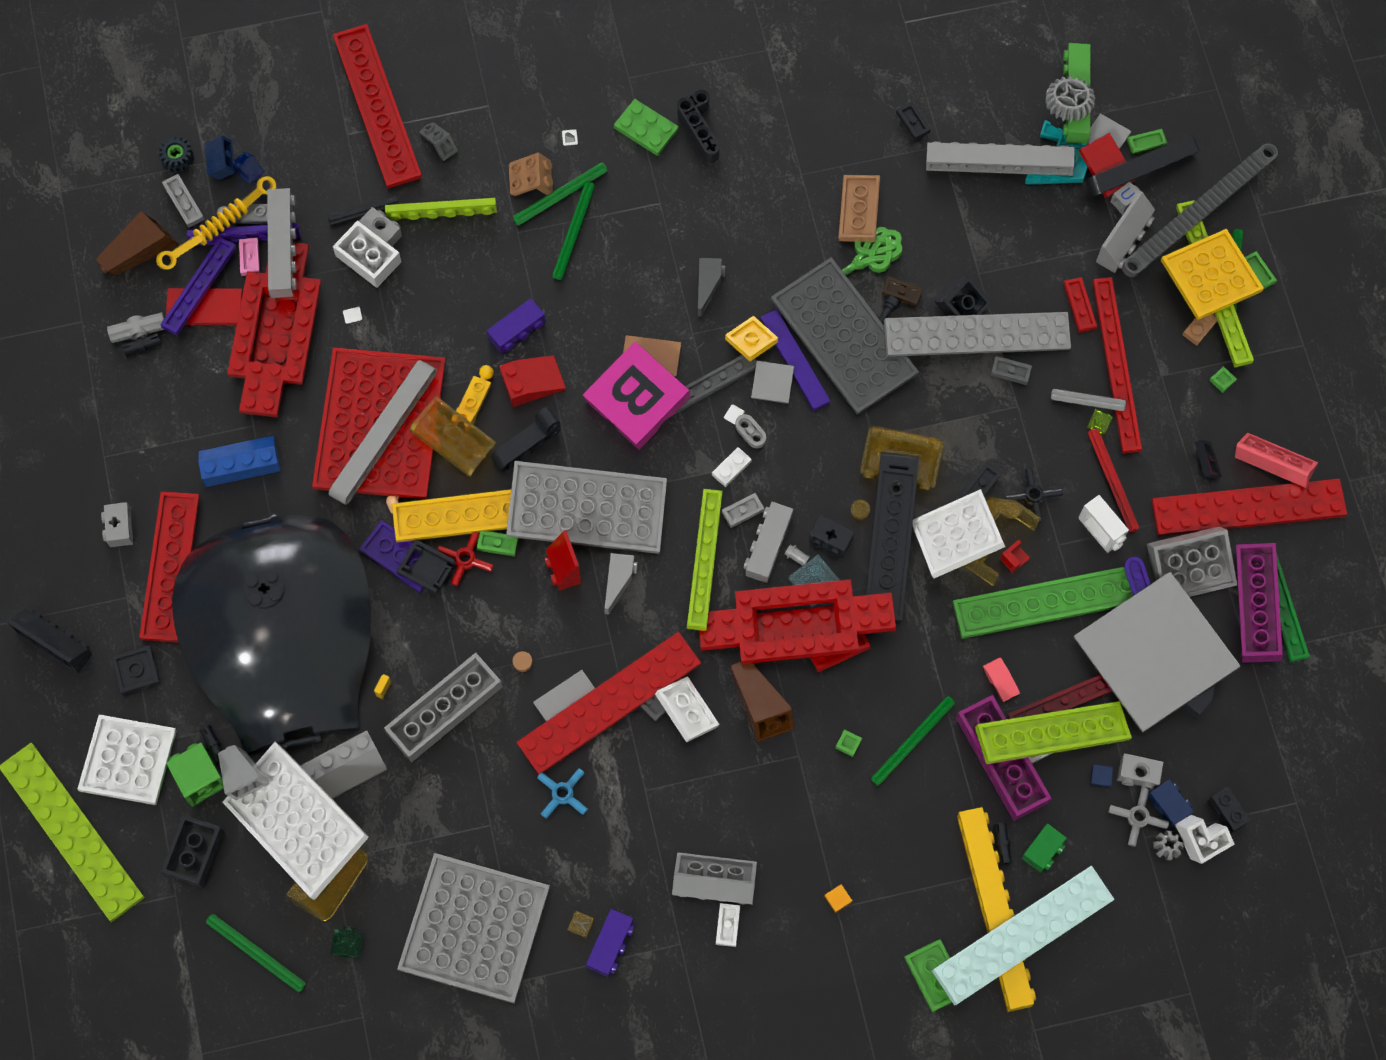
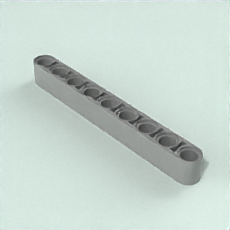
(382, 432)

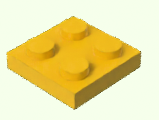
(751, 338)

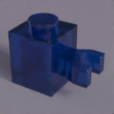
(248, 167)

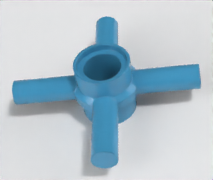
(562, 800)

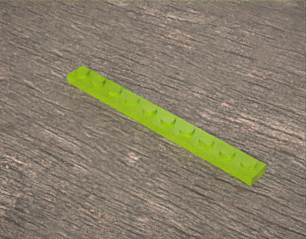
(1227, 317)

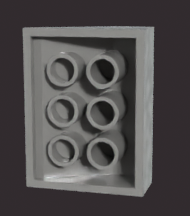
(1197, 560)

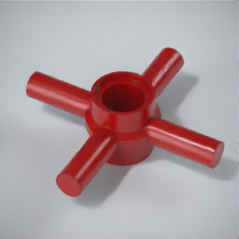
(466, 551)

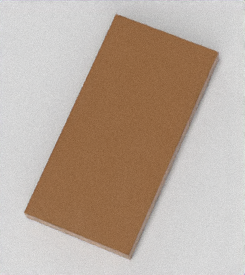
(859, 208)

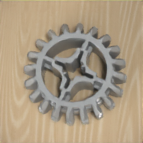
(1067, 103)

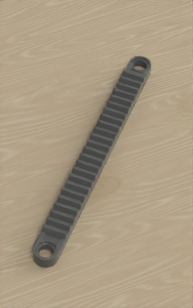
(1199, 210)

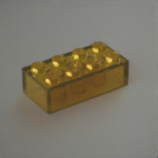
(452, 436)

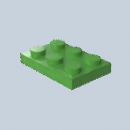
(646, 127)

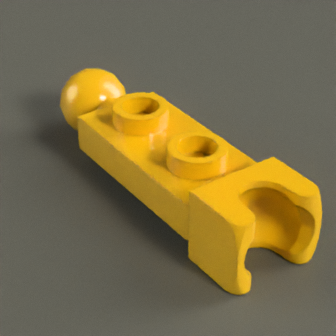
(476, 394)

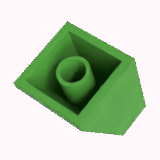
(195, 774)

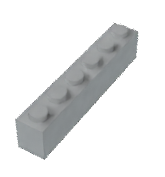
(281, 243)

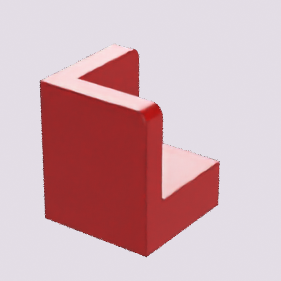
(1014, 557)

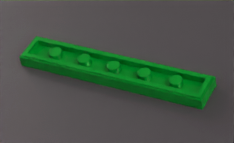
(1290, 626)

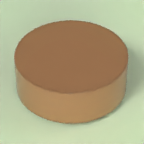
(522, 661)

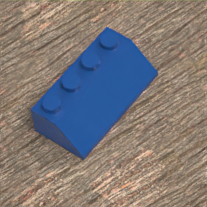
(239, 461)

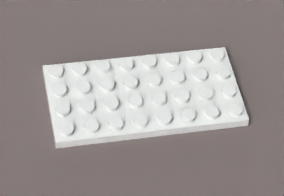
(298, 822)

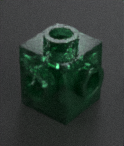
(346, 942)

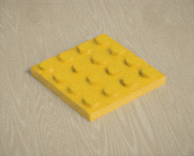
(1212, 274)

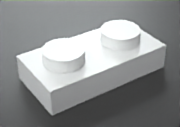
(731, 467)
(727, 925)

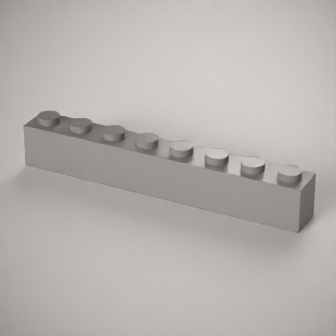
(1000, 158)

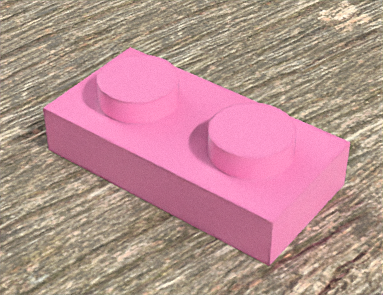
(249, 255)

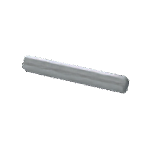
(1087, 399)

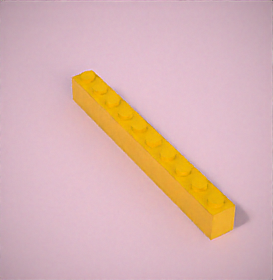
(993, 899)

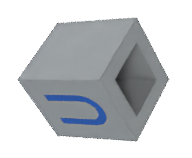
(1124, 196)

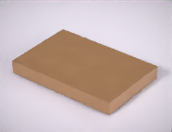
(663, 351)

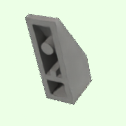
(619, 577)

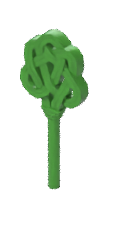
(877, 257)

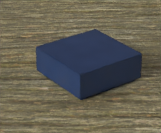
(1101, 775)

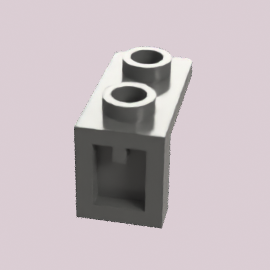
(440, 139)

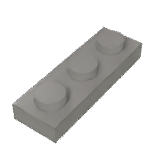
(183, 200)

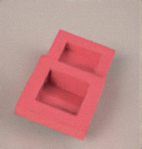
(1001, 679)

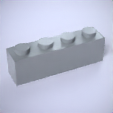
(769, 542)

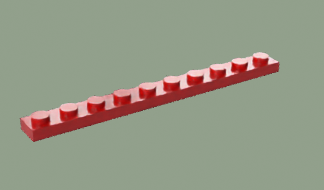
(1117, 364)

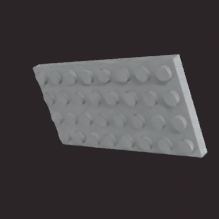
(588, 504)

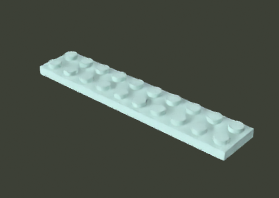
(1022, 935)

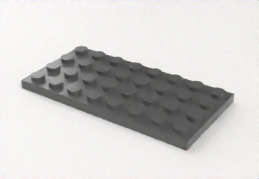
(843, 335)

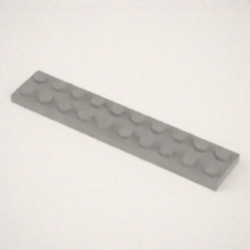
(977, 334)

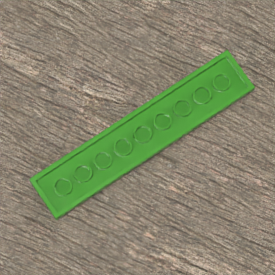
(1041, 602)

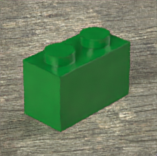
(1044, 847)

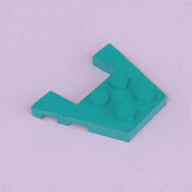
(1052, 133)

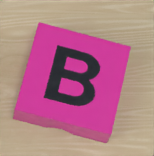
(637, 395)

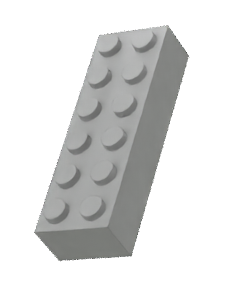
(443, 707)

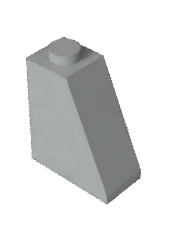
(240, 773)

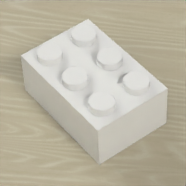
(367, 254)

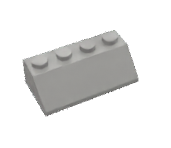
(1126, 233)
(346, 765)
(714, 878)

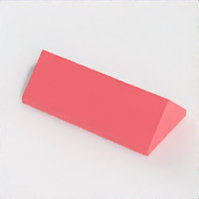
(1275, 459)

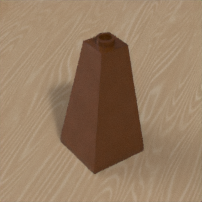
(136, 244)
(764, 706)

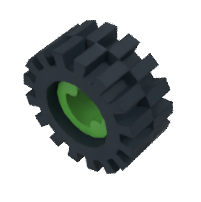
(182, 159)

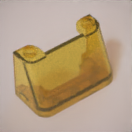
(899, 442)
(333, 894)

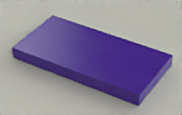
(384, 551)

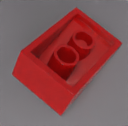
(531, 379)
(563, 562)

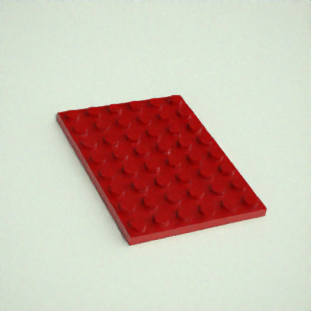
(356, 396)

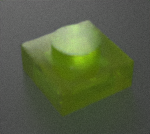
(1100, 421)

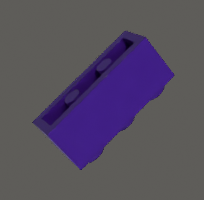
(516, 326)
(610, 943)

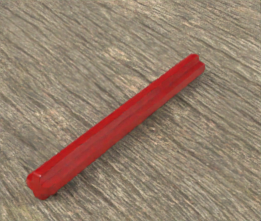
(1113, 480)

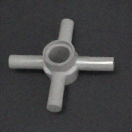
(1140, 808)

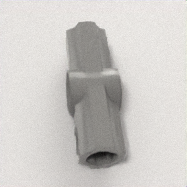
(135, 327)

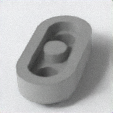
(752, 431)

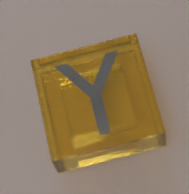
(580, 924)

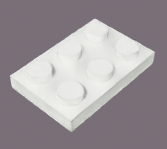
(687, 709)

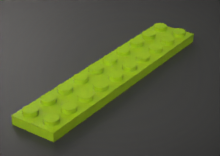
(71, 832)

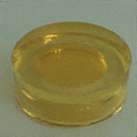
(860, 509)

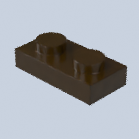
(902, 291)

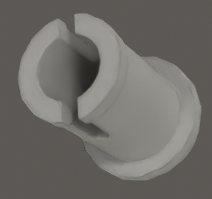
(797, 555)

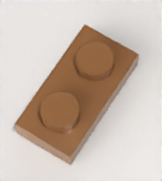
(1199, 328)

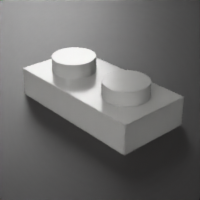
(742, 510)

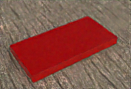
(215, 308)

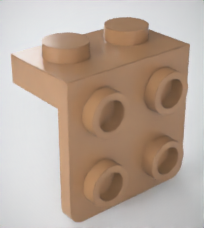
(531, 174)

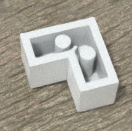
(1203, 841)

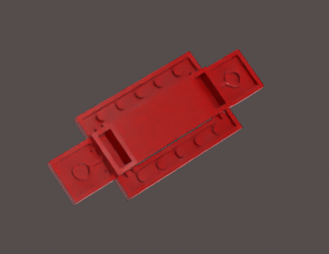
(281, 338)
(799, 631)

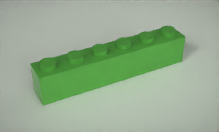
(1077, 64)

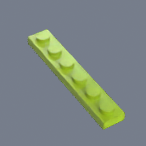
(442, 208)

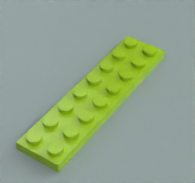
(1052, 732)

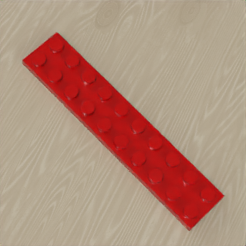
(377, 106)
(1248, 507)
(608, 703)

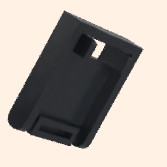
(429, 569)

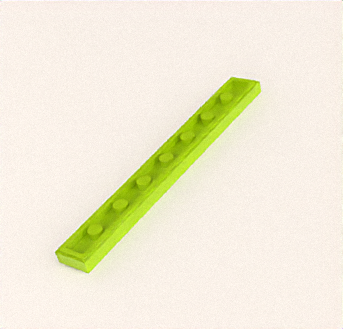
(704, 560)

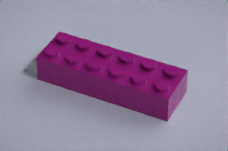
(1258, 603)
(1013, 779)

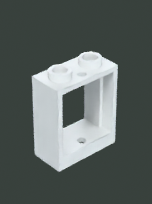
(1103, 524)

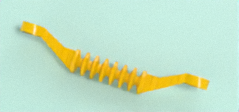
(200, 237)

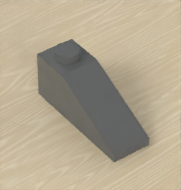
(709, 280)

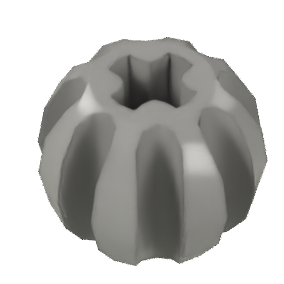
(1168, 839)

